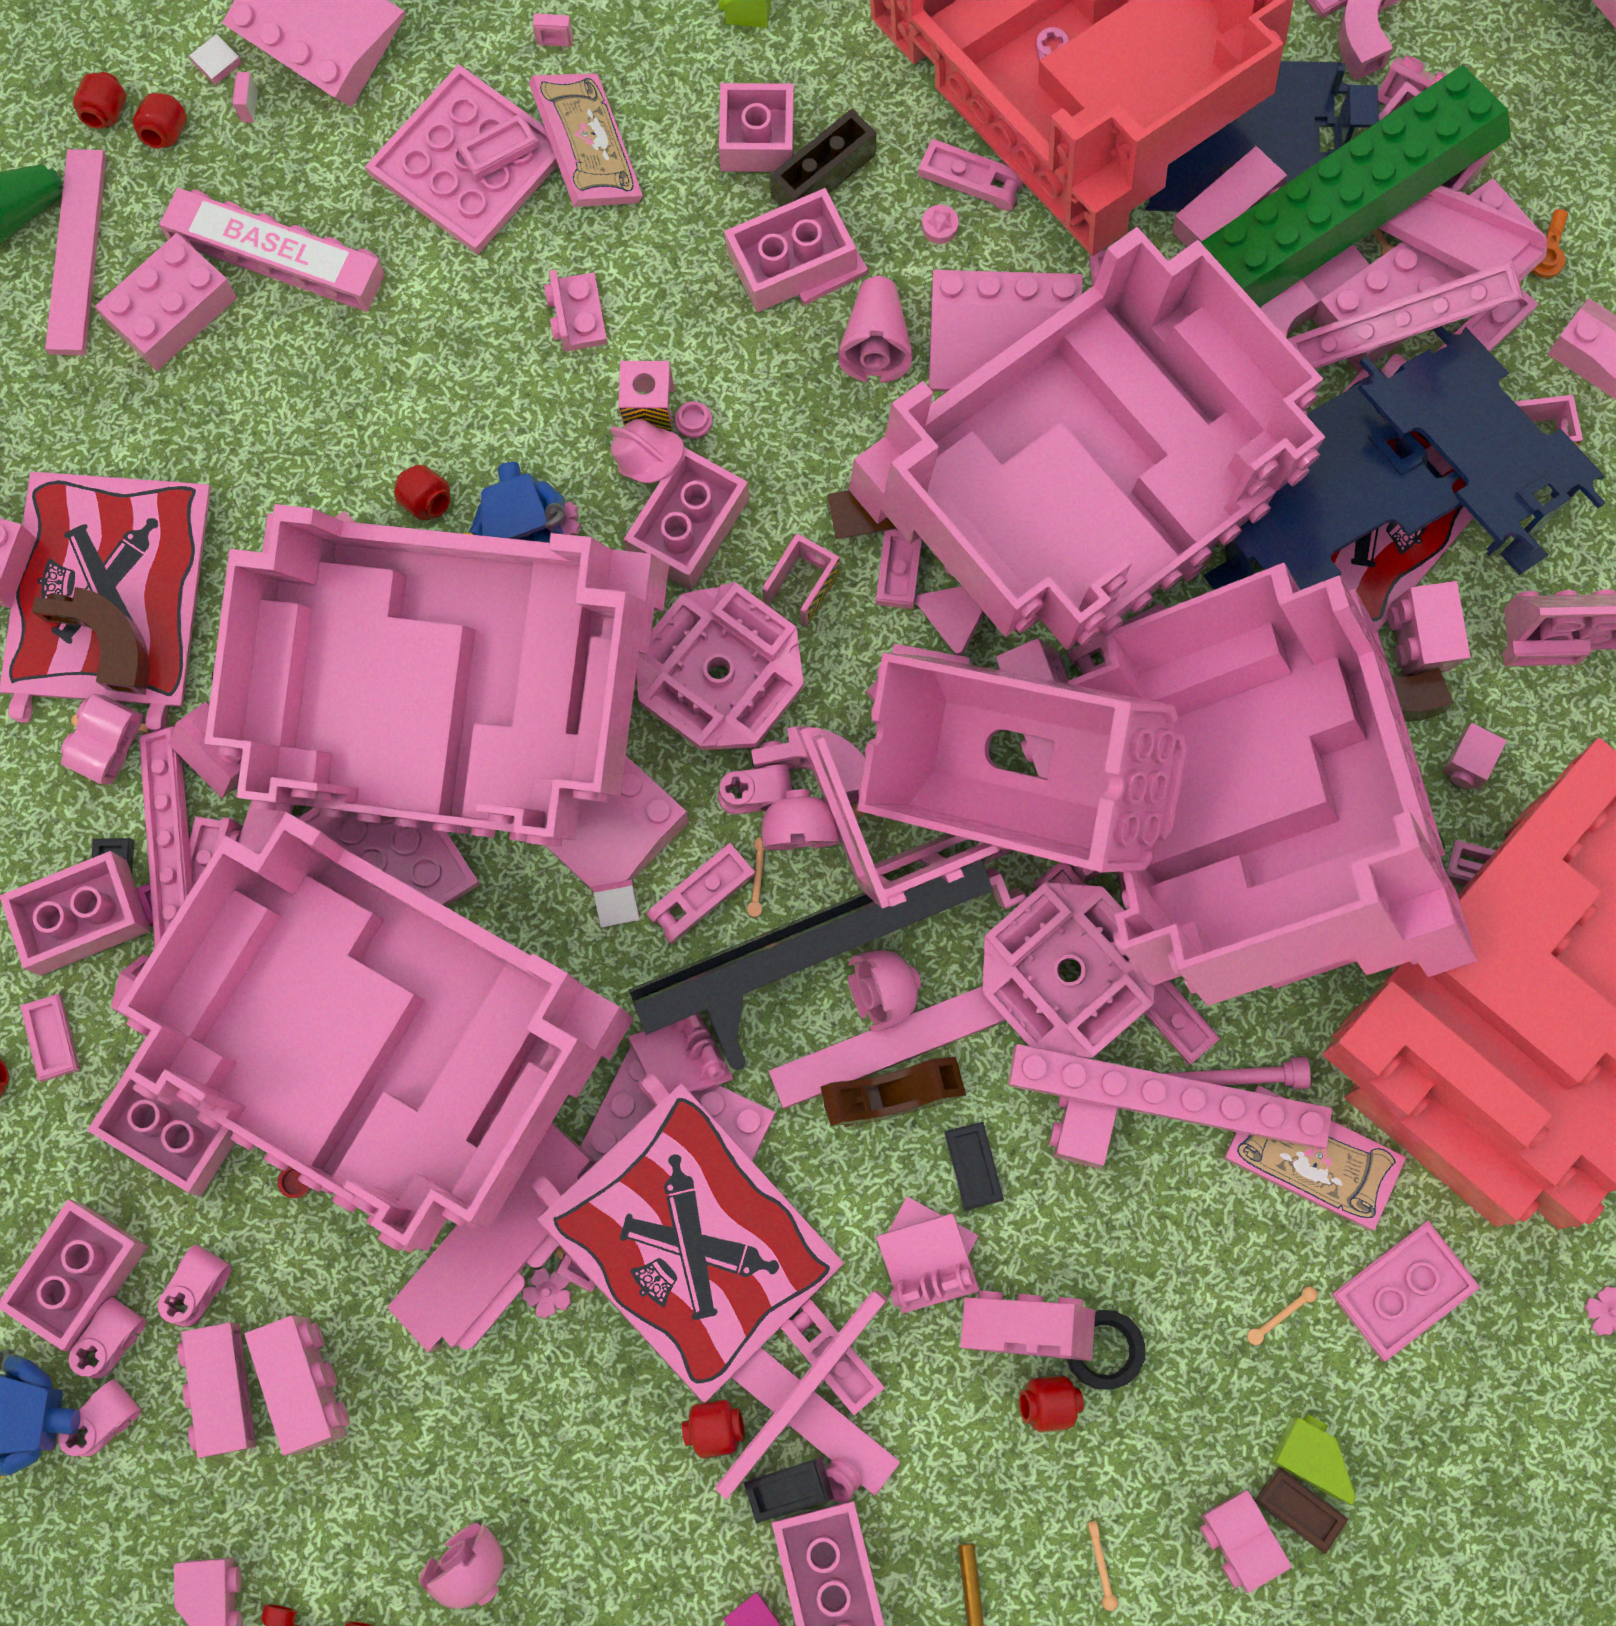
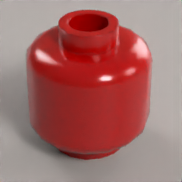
(99, 100)
(159, 120)
(422, 492)
(1050, 1403)
(713, 1429)

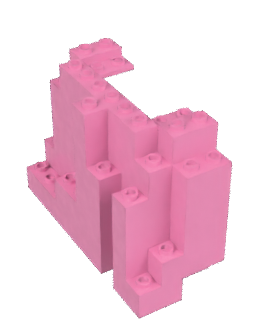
(1101, 446)
(430, 673)
(1297, 796)
(361, 1033)

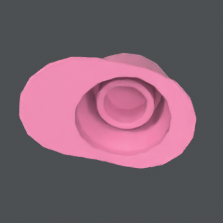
(645, 451)

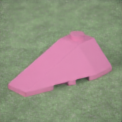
(1590, 346)

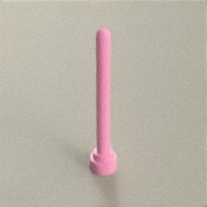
(1292, 1073)

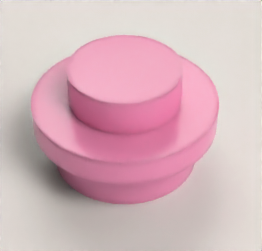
(693, 419)

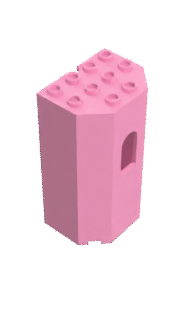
(1108, 775)

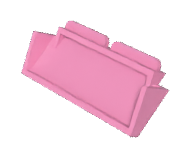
(479, 1269)

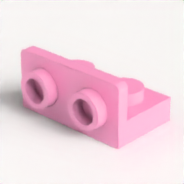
(577, 311)

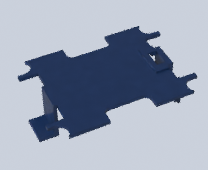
(1280, 126)
(1486, 439)
(1344, 497)

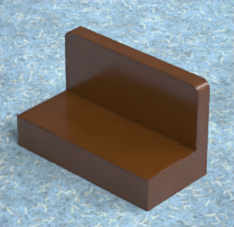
(851, 518)

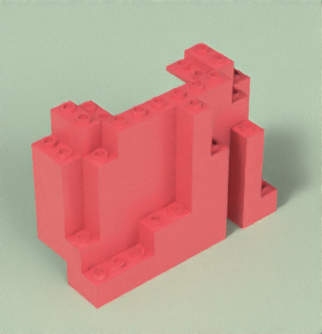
(1109, 105)
(1511, 1060)

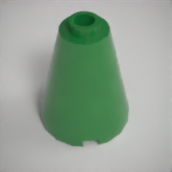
(25, 195)

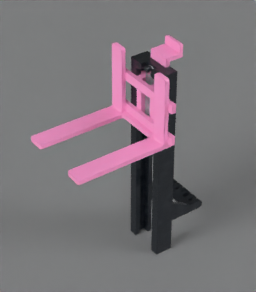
(881, 908)

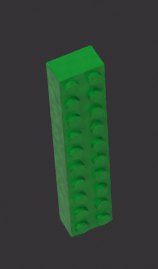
(1361, 185)

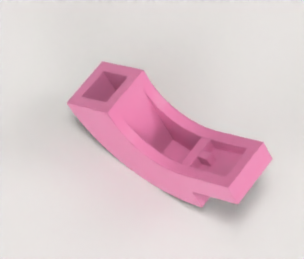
(846, 757)

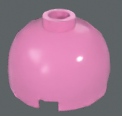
(798, 823)
(883, 988)
(466, 1570)

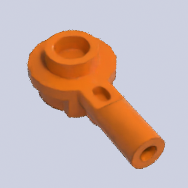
(1555, 257)

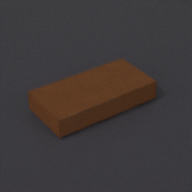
(1301, 1510)

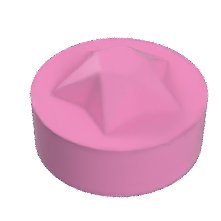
(940, 224)

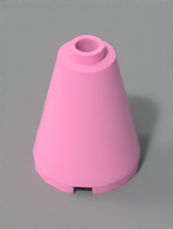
(876, 334)

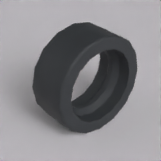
(1133, 1363)

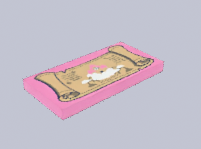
(585, 139)
(1346, 1178)

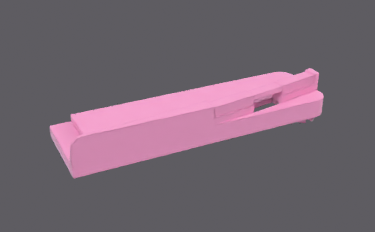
(1467, 233)

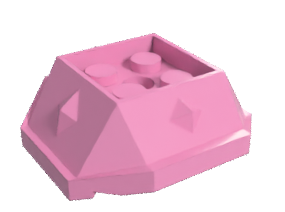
(726, 630)
(1025, 961)

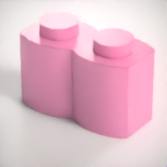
(101, 738)
(1245, 1542)

